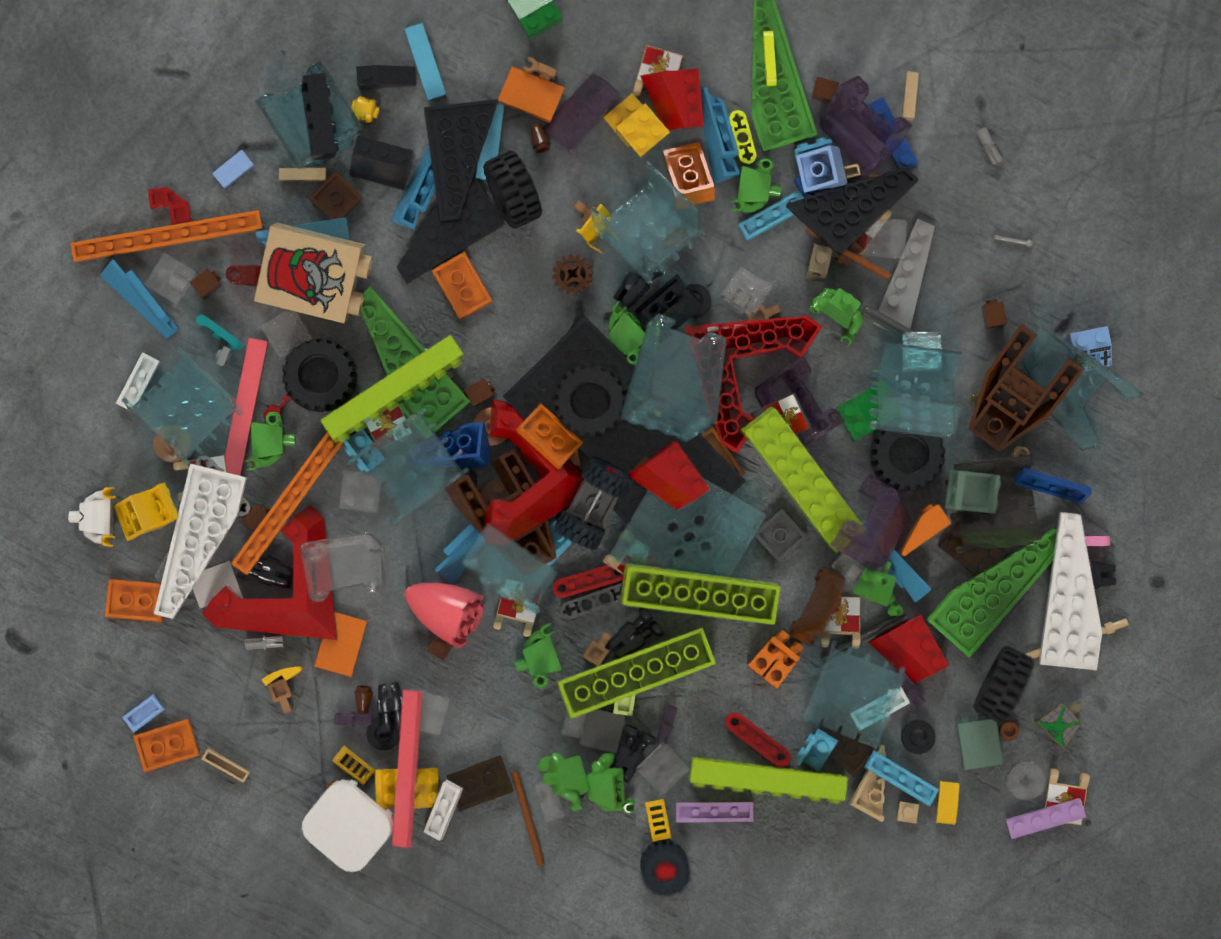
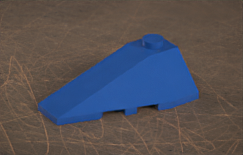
(470, 444)

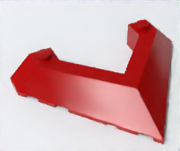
(748, 340)
(544, 498)
(281, 616)

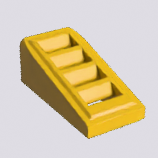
(341, 754)
(655, 837)

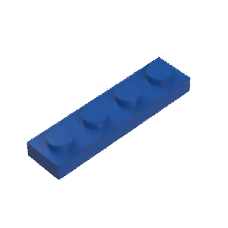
(903, 154)
(1052, 485)

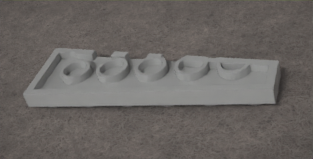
(905, 284)

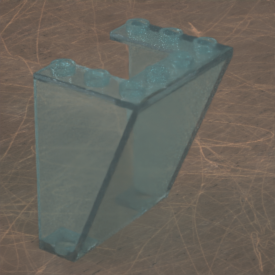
(675, 381)

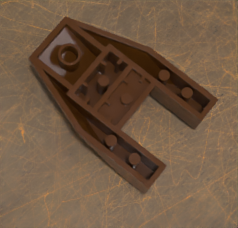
(1013, 402)
(516, 481)

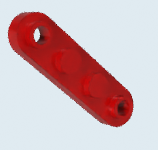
(586, 581)
(758, 739)

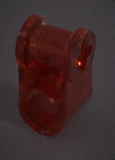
(248, 275)

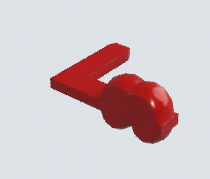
(274, 408)

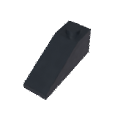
(385, 76)

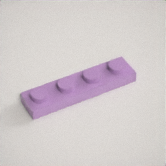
(714, 811)
(1045, 818)

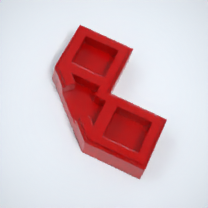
(164, 198)

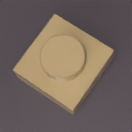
(907, 812)

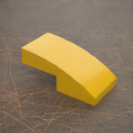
(287, 673)
(947, 803)

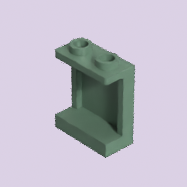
(973, 491)
(979, 743)

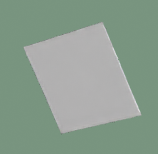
(212, 581)

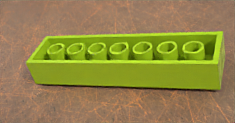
(392, 389)
(799, 474)
(700, 593)
(636, 673)
(768, 778)

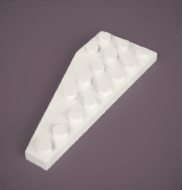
(205, 516)
(1071, 618)

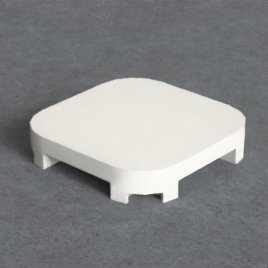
(347, 825)

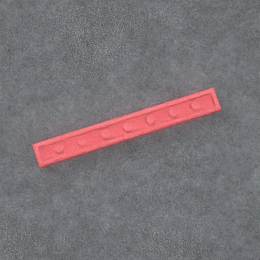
(246, 402)
(407, 768)

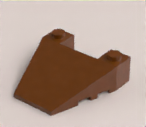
(819, 607)

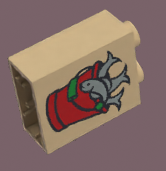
(312, 273)

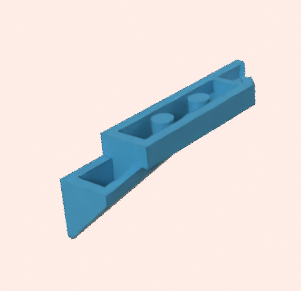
(719, 138)
(416, 194)
(334, 227)
(139, 297)
(453, 565)
(907, 577)

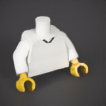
(96, 516)

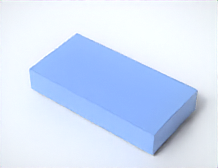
(233, 169)
(143, 713)

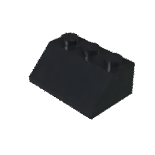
(381, 163)
(672, 301)

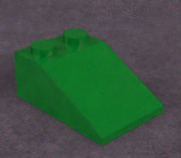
(535, 15)
(857, 414)

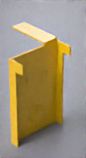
(588, 231)

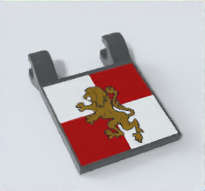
(790, 411)

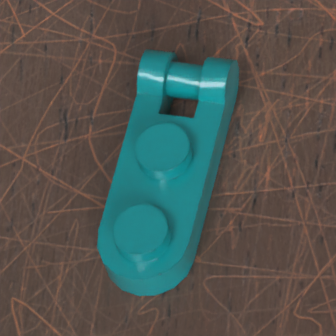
(219, 333)

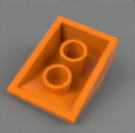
(690, 173)
(926, 526)

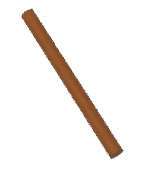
(861, 260)
(527, 818)

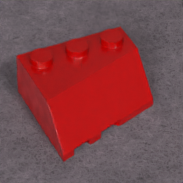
(676, 98)
(670, 477)
(911, 647)

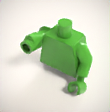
(755, 187)
(841, 308)
(626, 332)
(269, 441)
(879, 588)
(539, 656)
(565, 777)
(608, 785)

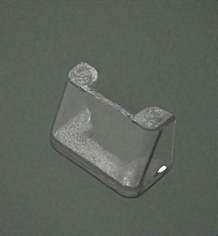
(343, 564)

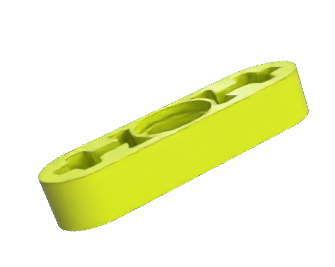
(769, 58)
(751, 150)

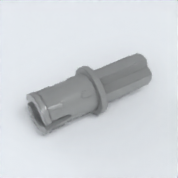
(989, 146)
(264, 642)

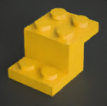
(636, 125)
(146, 511)
(425, 790)

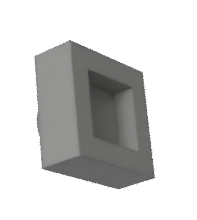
(223, 356)

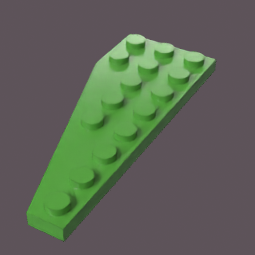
(777, 111)
(398, 347)
(983, 601)

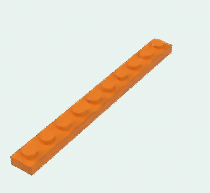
(166, 236)
(286, 504)

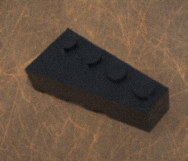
(318, 116)

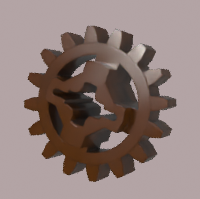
(580, 264)

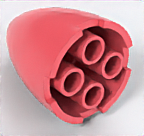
(446, 610)

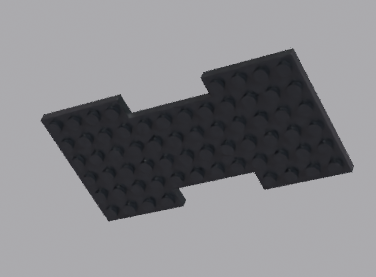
(627, 442)

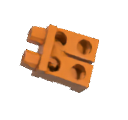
(782, 656)

